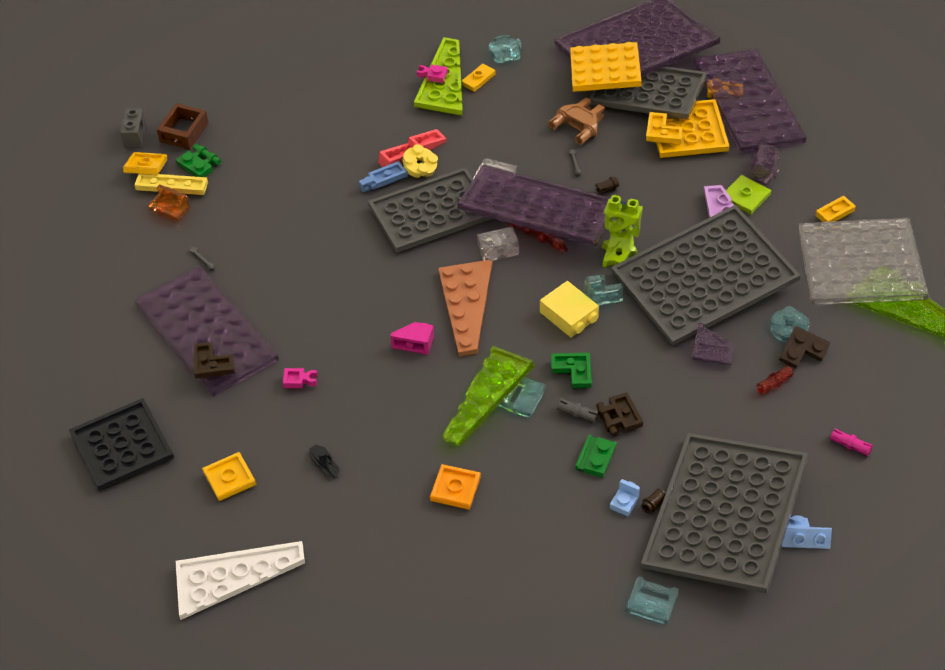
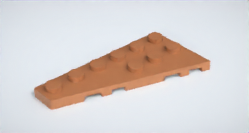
(466, 297)

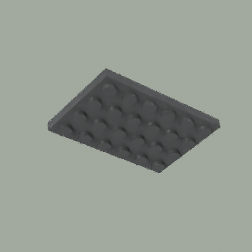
(662, 91)
(425, 211)

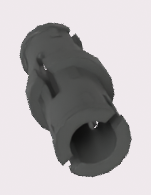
(577, 410)

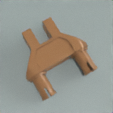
(579, 117)

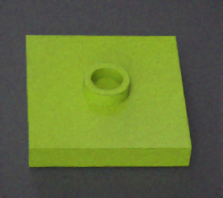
(747, 194)

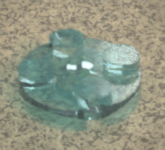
(501, 55)
(787, 316)

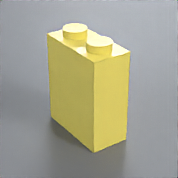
(569, 309)

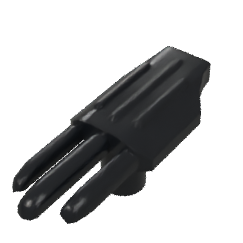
(323, 459)

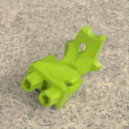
(621, 229)

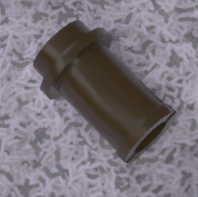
(611, 183)
(649, 504)

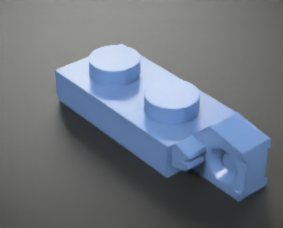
(383, 177)

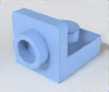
(625, 497)

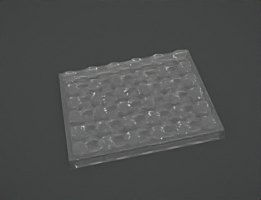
(862, 261)

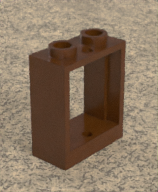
(184, 139)

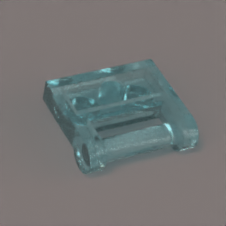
(527, 398)
(650, 606)

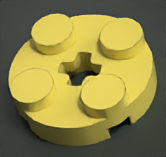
(419, 153)

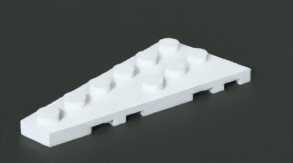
(220, 576)

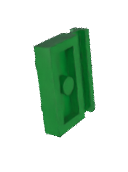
(596, 456)

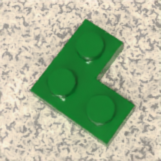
(575, 363)

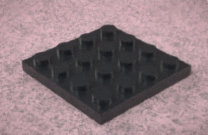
(121, 444)

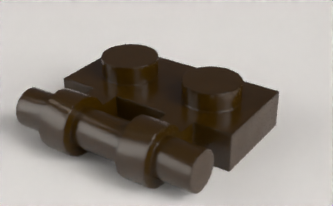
(625, 411)

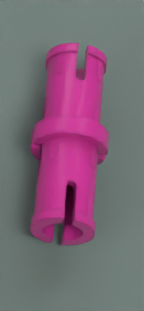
(851, 442)

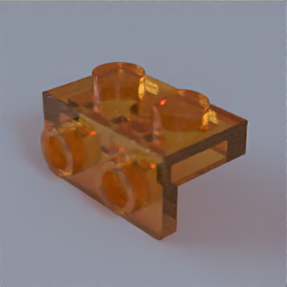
(170, 203)

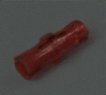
(775, 380)

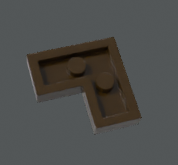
(803, 342)
(209, 365)

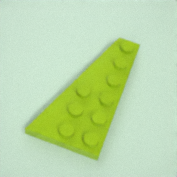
(448, 95)

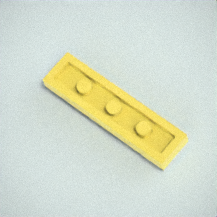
(181, 184)

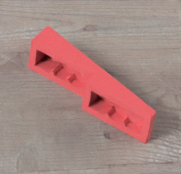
(428, 140)

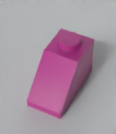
(414, 338)

